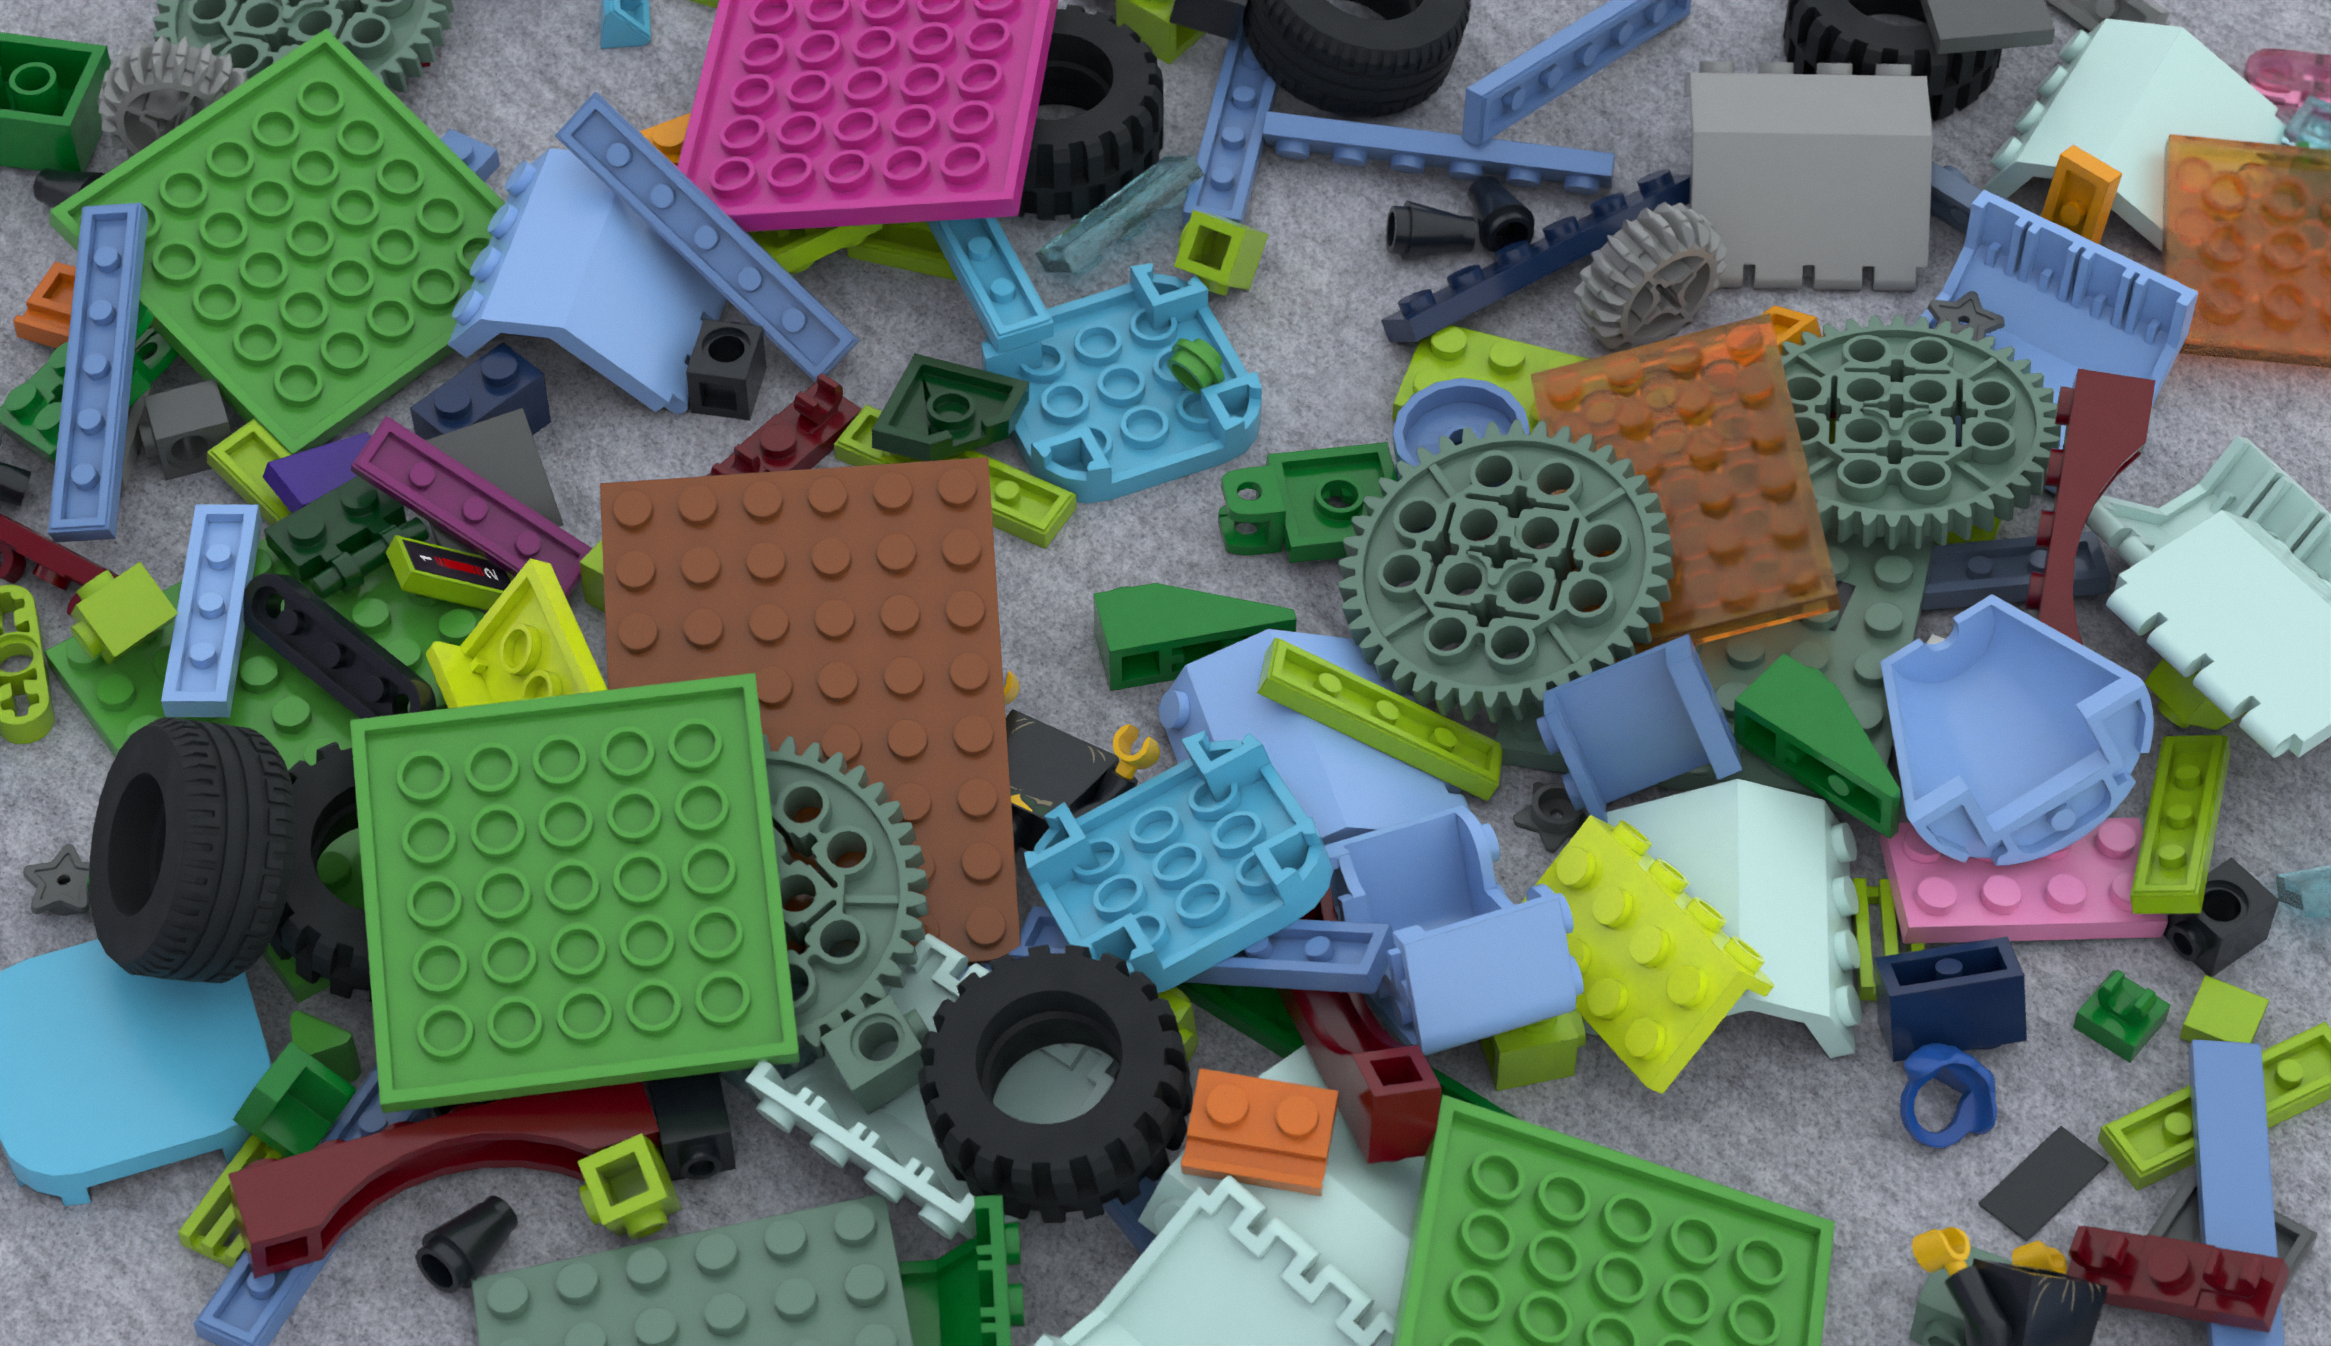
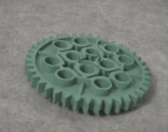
(382, 34)
(1896, 429)
(1452, 495)
(861, 903)

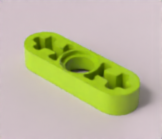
(29, 681)

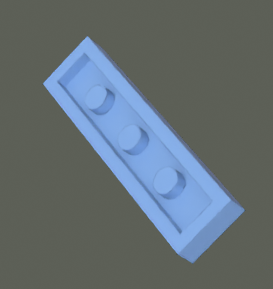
(211, 611)

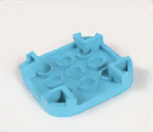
(1108, 408)
(1184, 864)
(119, 1069)

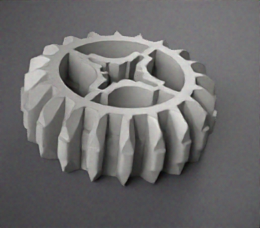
(160, 89)
(1650, 277)

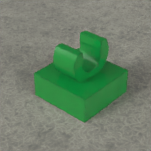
(2121, 1015)

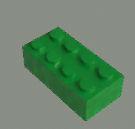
(49, 101)

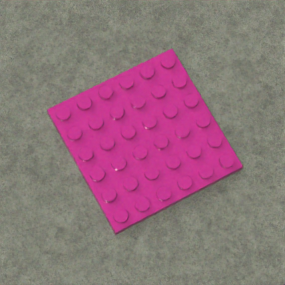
(867, 110)

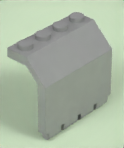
(1813, 172)

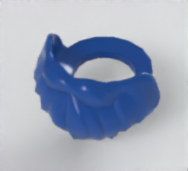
(1962, 1072)

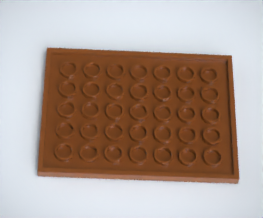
(867, 632)

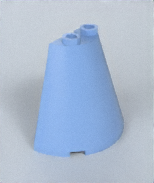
(2012, 735)

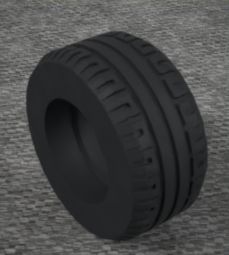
(1353, 61)
(192, 851)

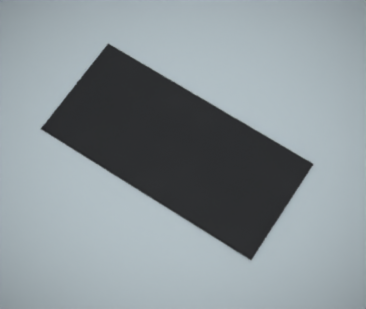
(2043, 1183)

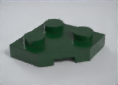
(948, 410)

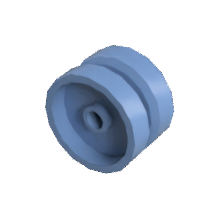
(1447, 410)

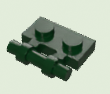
(335, 527)

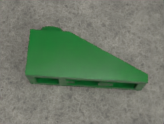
(1159, 628)
(1812, 735)

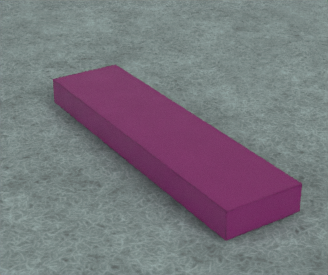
(466, 504)

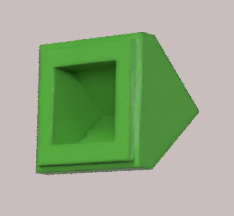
(326, 1043)

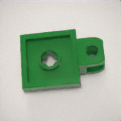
(34, 408)
(1295, 500)

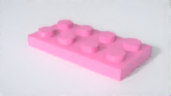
(2055, 897)

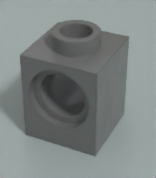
(184, 427)

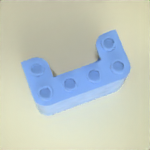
(1463, 950)

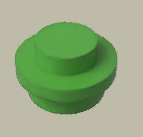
(1195, 364)

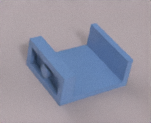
(1637, 726)

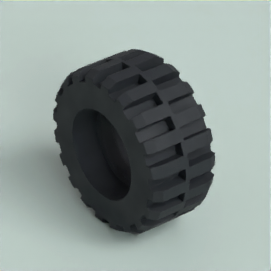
(1845, 34)
(1094, 154)
(315, 925)
(1039, 1005)

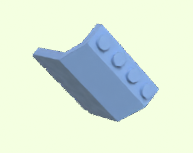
(590, 277)
(2067, 299)
(1331, 775)

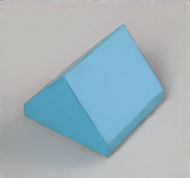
(624, 23)

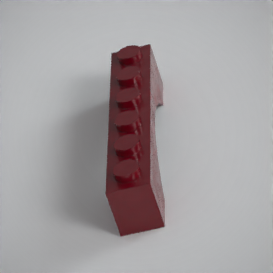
(2103, 436)
(1382, 1085)
(304, 1203)

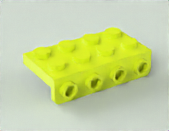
(519, 649)
(1647, 951)

